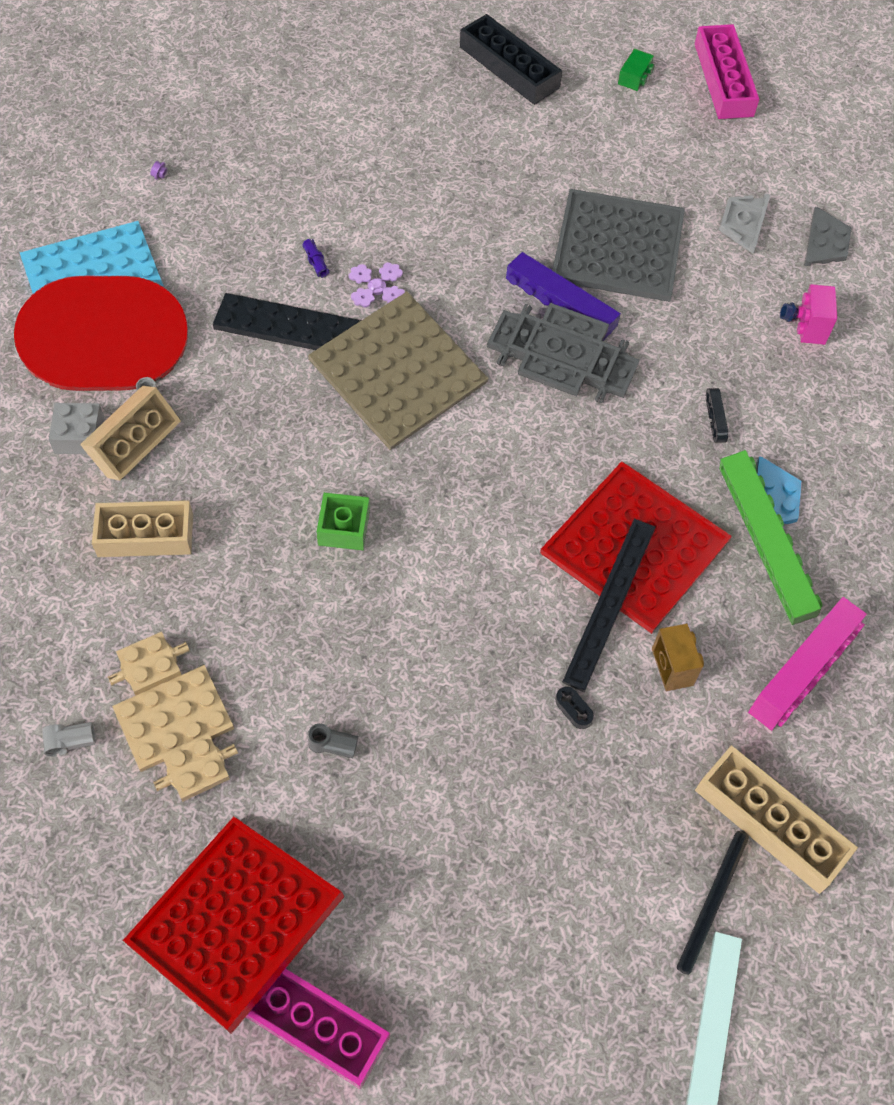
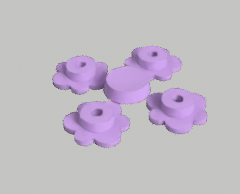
(375, 286)

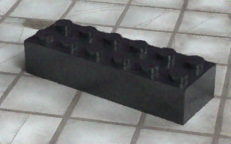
(510, 59)

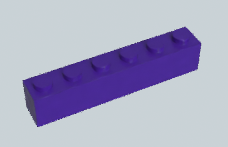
(554, 289)

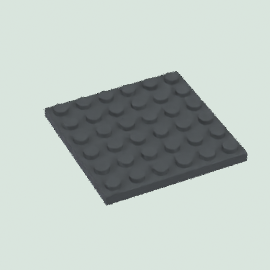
(619, 244)

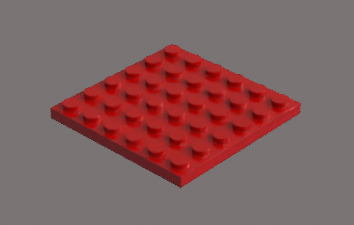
(674, 559)
(233, 922)

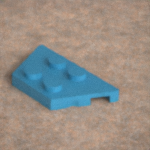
(783, 488)

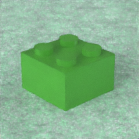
(343, 521)

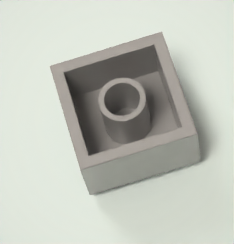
(72, 425)

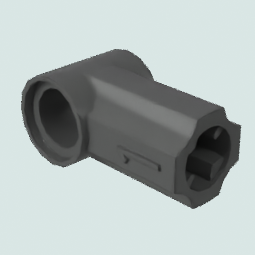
(335, 742)

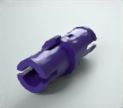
(315, 258)

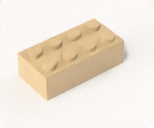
(130, 432)
(142, 528)

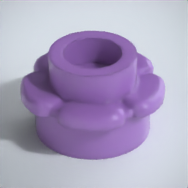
(158, 170)

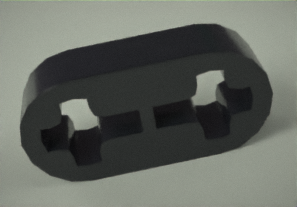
(578, 704)

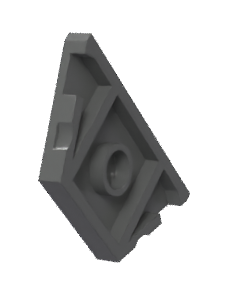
(827, 239)

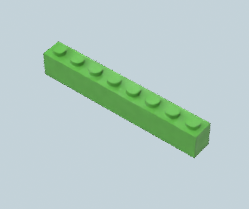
(770, 538)

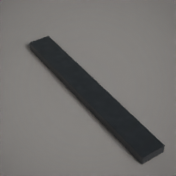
(608, 605)

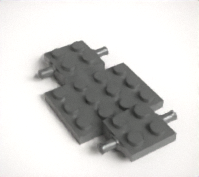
(564, 351)

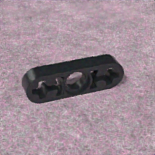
(717, 414)

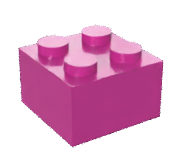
(817, 314)

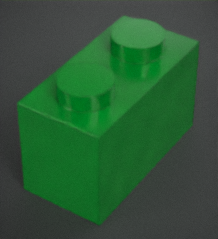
(636, 70)

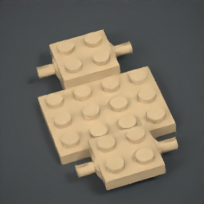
(172, 717)

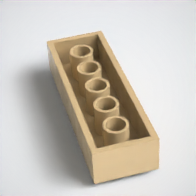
(776, 819)

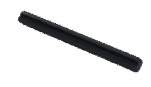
(712, 903)

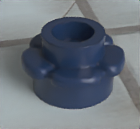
(788, 312)

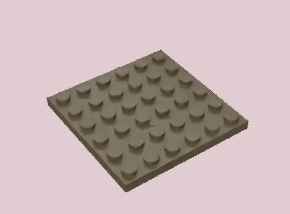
(398, 370)

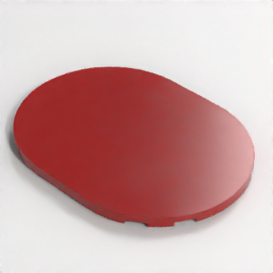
(100, 332)

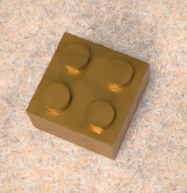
(677, 657)

